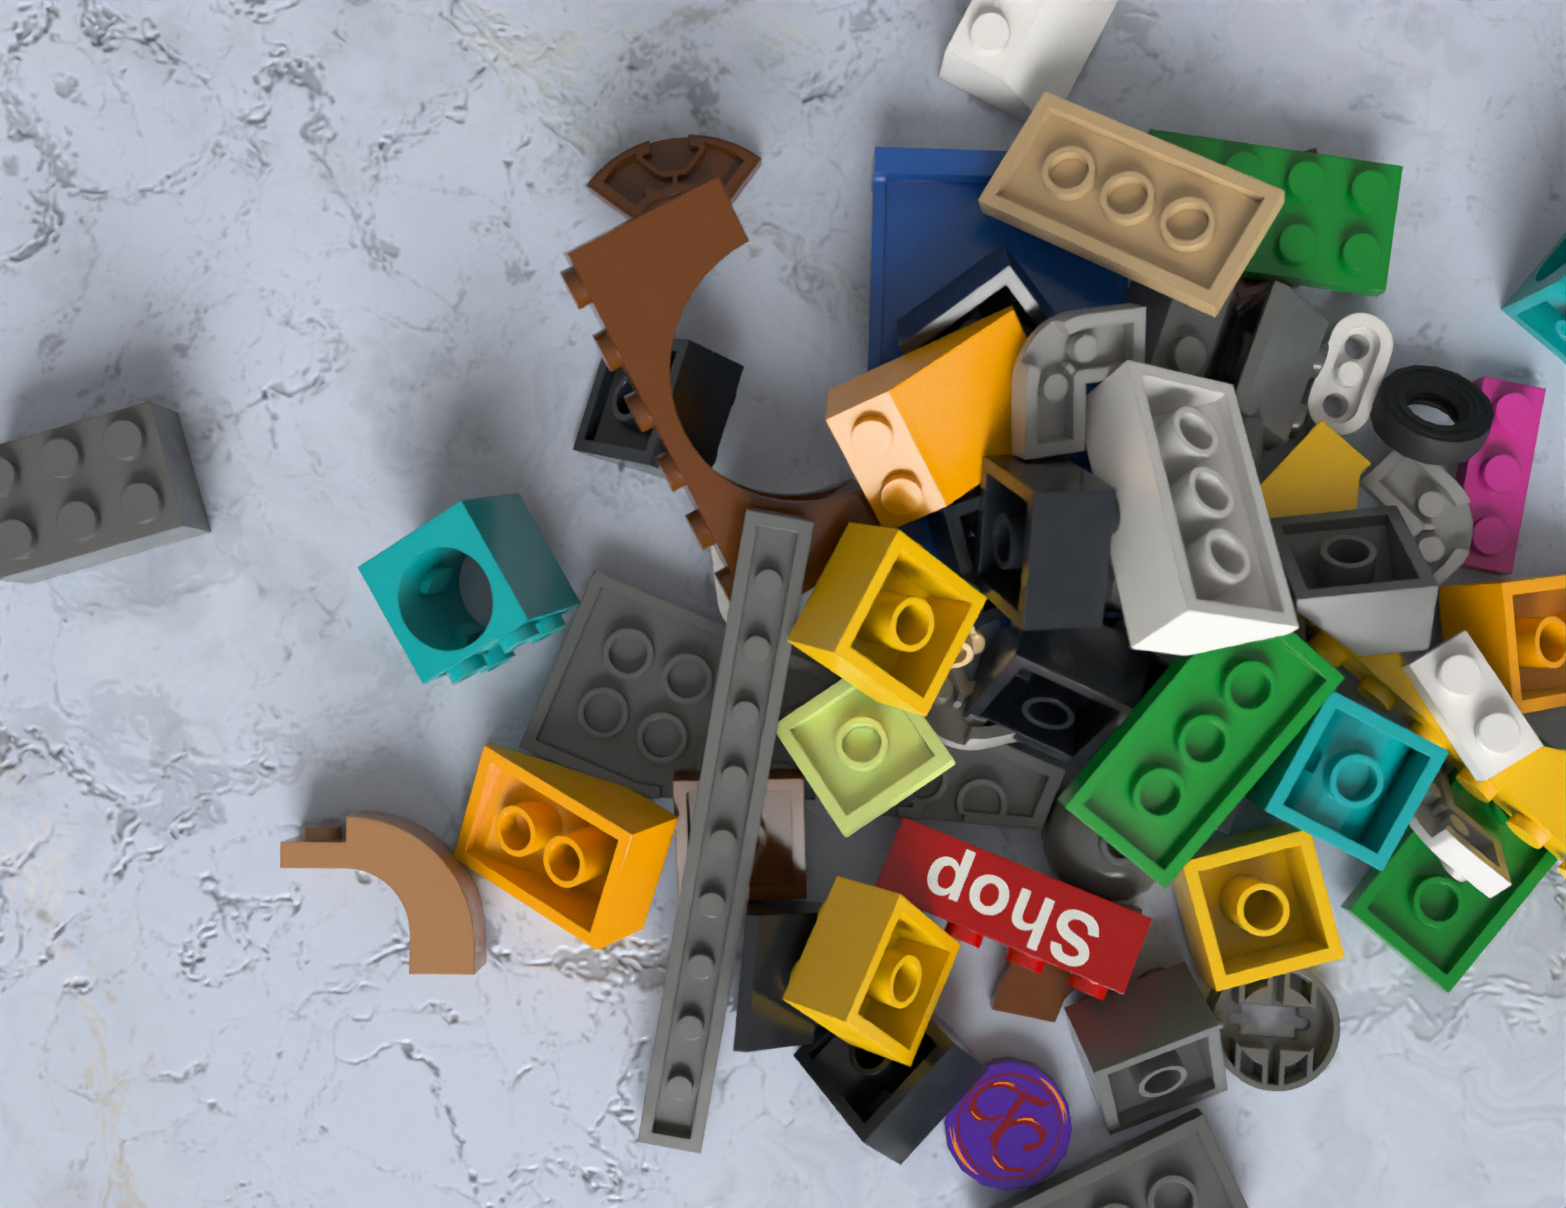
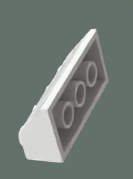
(1021, 48)
(1193, 527)

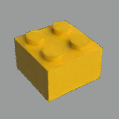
(887, 617)
(1256, 907)
(872, 970)

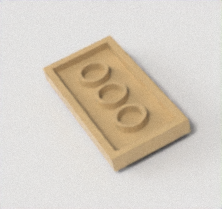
(1131, 203)

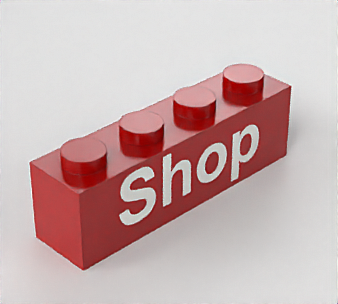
(1016, 907)

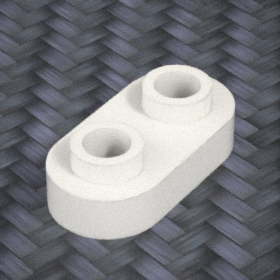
(1347, 379)

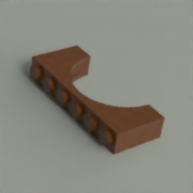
(638, 287)

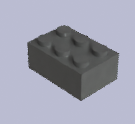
(96, 493)

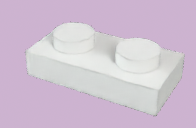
(1472, 706)

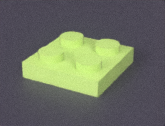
(861, 753)

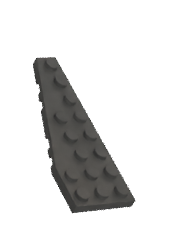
(638, 701)

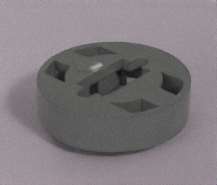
(1310, 1048)

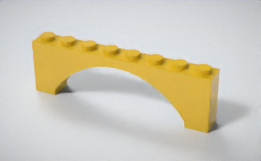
(1324, 477)

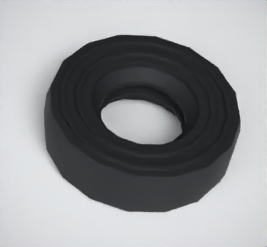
(1423, 439)

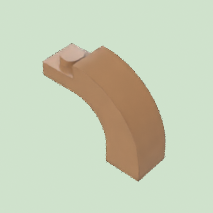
(433, 886)

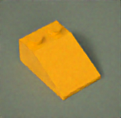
(929, 418)
(1518, 632)
(565, 843)

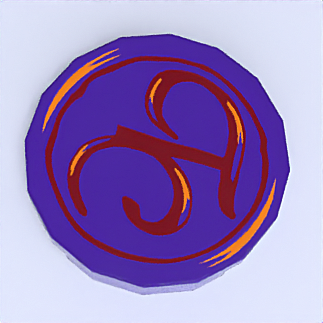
(1009, 1126)

